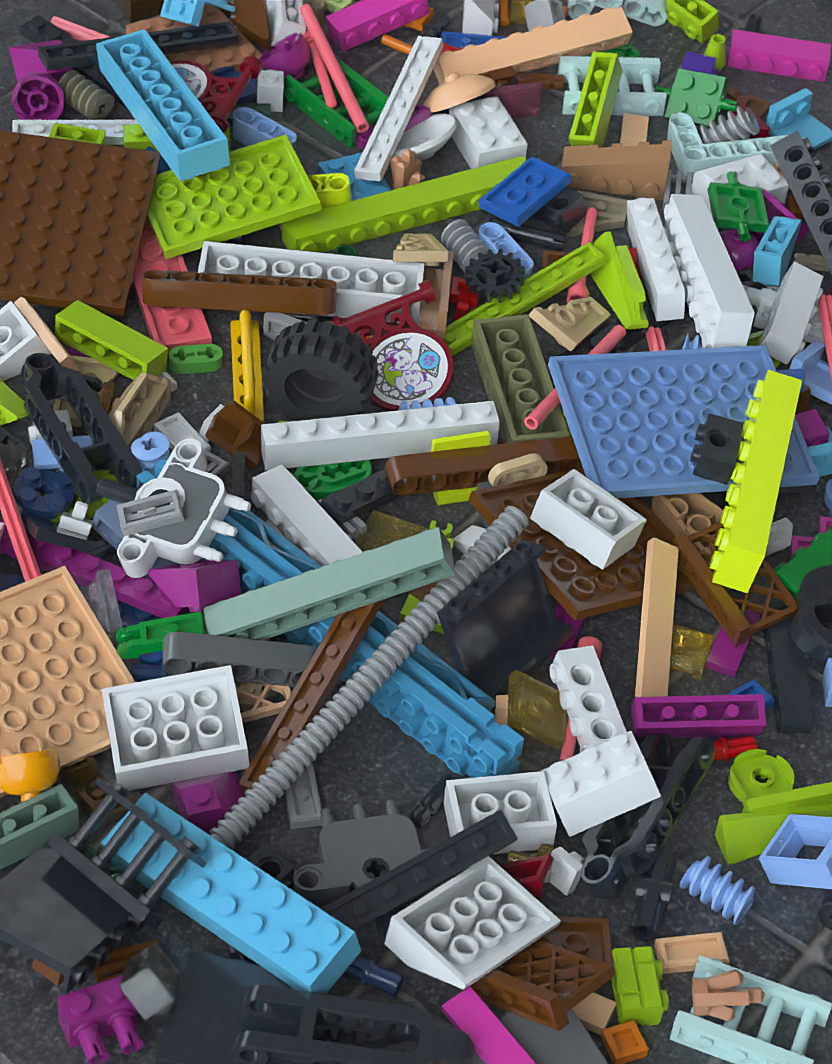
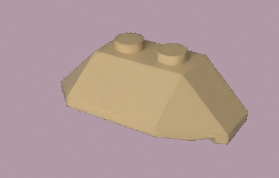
(140, 406)

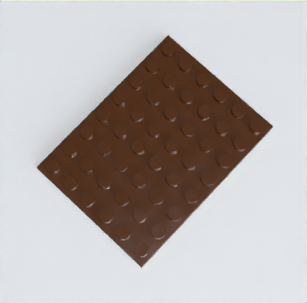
(72, 220)

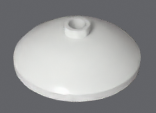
(427, 136)

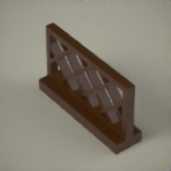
(717, 599)
(537, 1003)

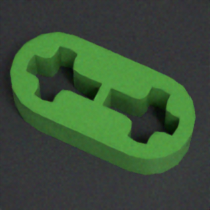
(195, 358)

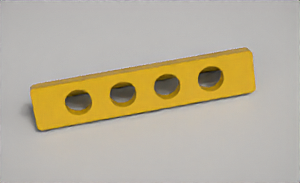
(250, 370)

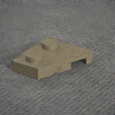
(610, 213)

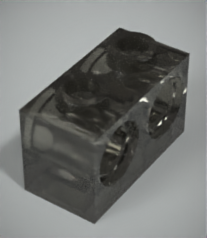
(150, 981)

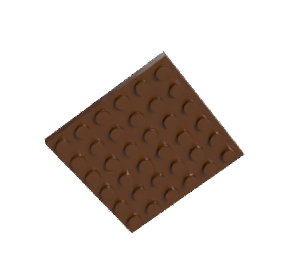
(568, 575)

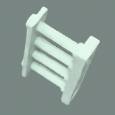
(635, 71)
(743, 1049)

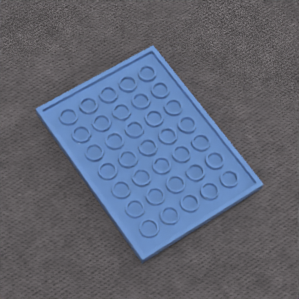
(641, 413)

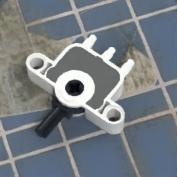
(203, 507)

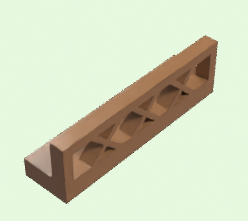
(434, 315)

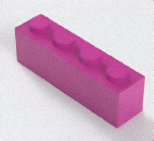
(371, 19)
(779, 55)

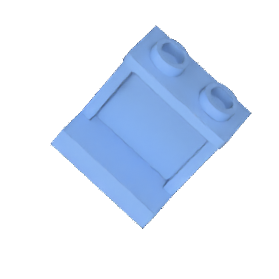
(816, 371)

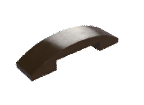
(81, 782)

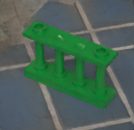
(332, 119)

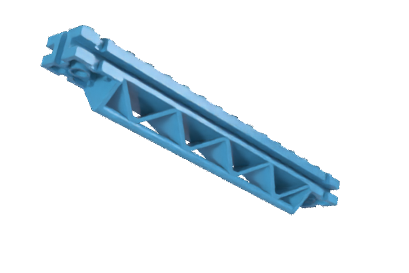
(420, 696)

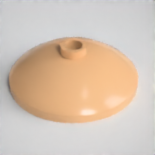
(458, 90)

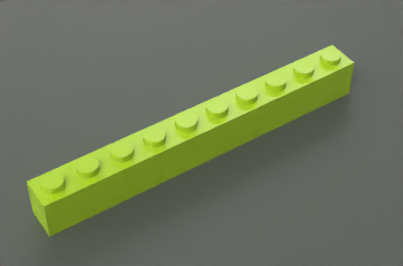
(395, 209)

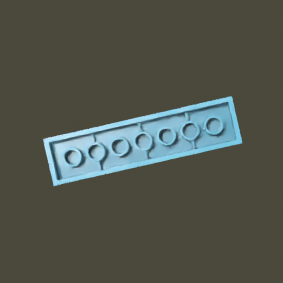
(163, 105)
(244, 905)

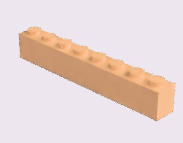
(540, 46)

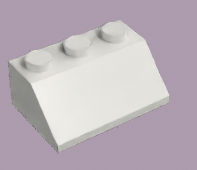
(480, 17)

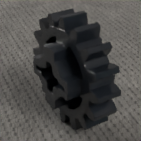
(494, 275)

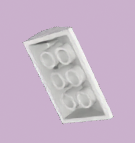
(175, 728)
(469, 925)

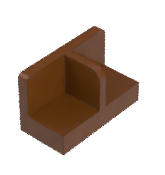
(237, 431)

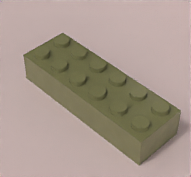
(515, 377)

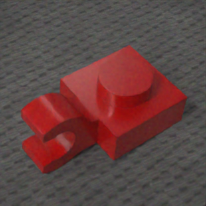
(461, 297)

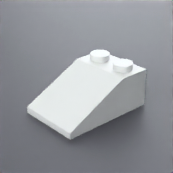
(16, 341)

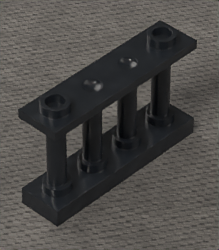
(97, 867)

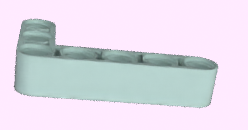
(694, 156)

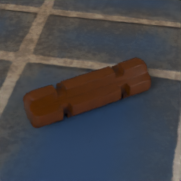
(547, 80)

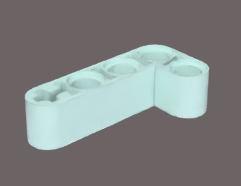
(646, 11)

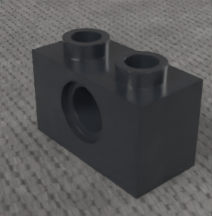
(717, 448)

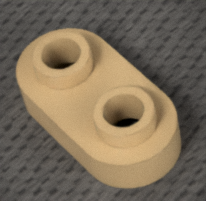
(517, 470)

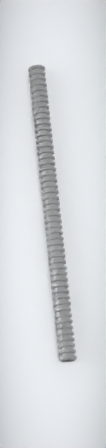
(367, 680)

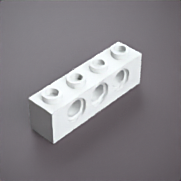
(592, 693)

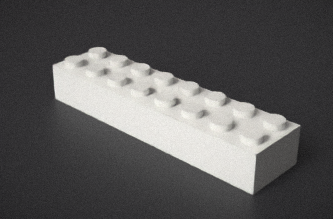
(707, 274)
(359, 280)

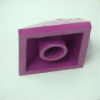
(26, 60)
(207, 798)

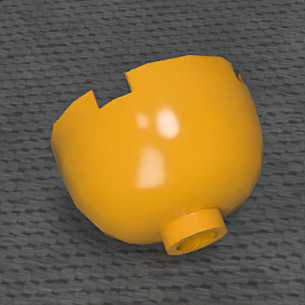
(29, 772)

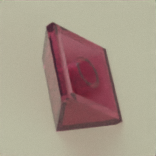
(518, 99)

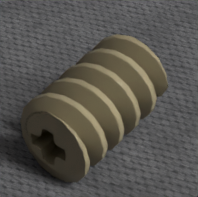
(86, 96)

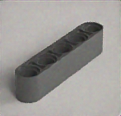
(250, 659)

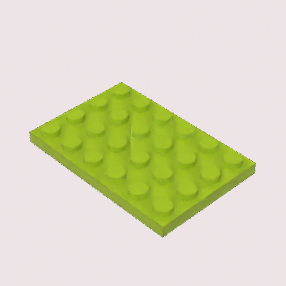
(252, 193)

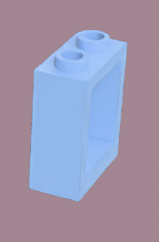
(779, 855)

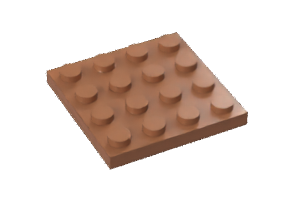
(211, 57)

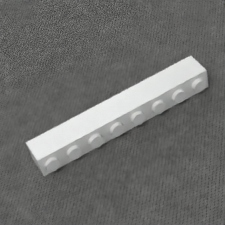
(372, 434)

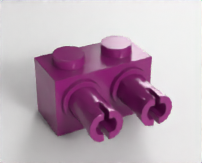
(97, 1013)

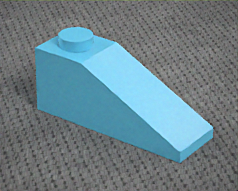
(775, 251)

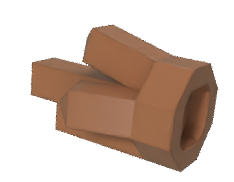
(406, 169)
(718, 995)

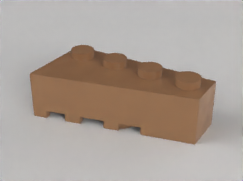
(619, 169)
(687, 515)

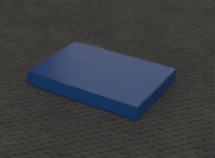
(525, 191)

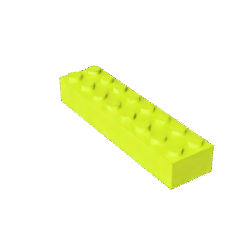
(756, 480)

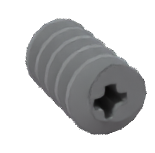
(732, 129)
(463, 241)

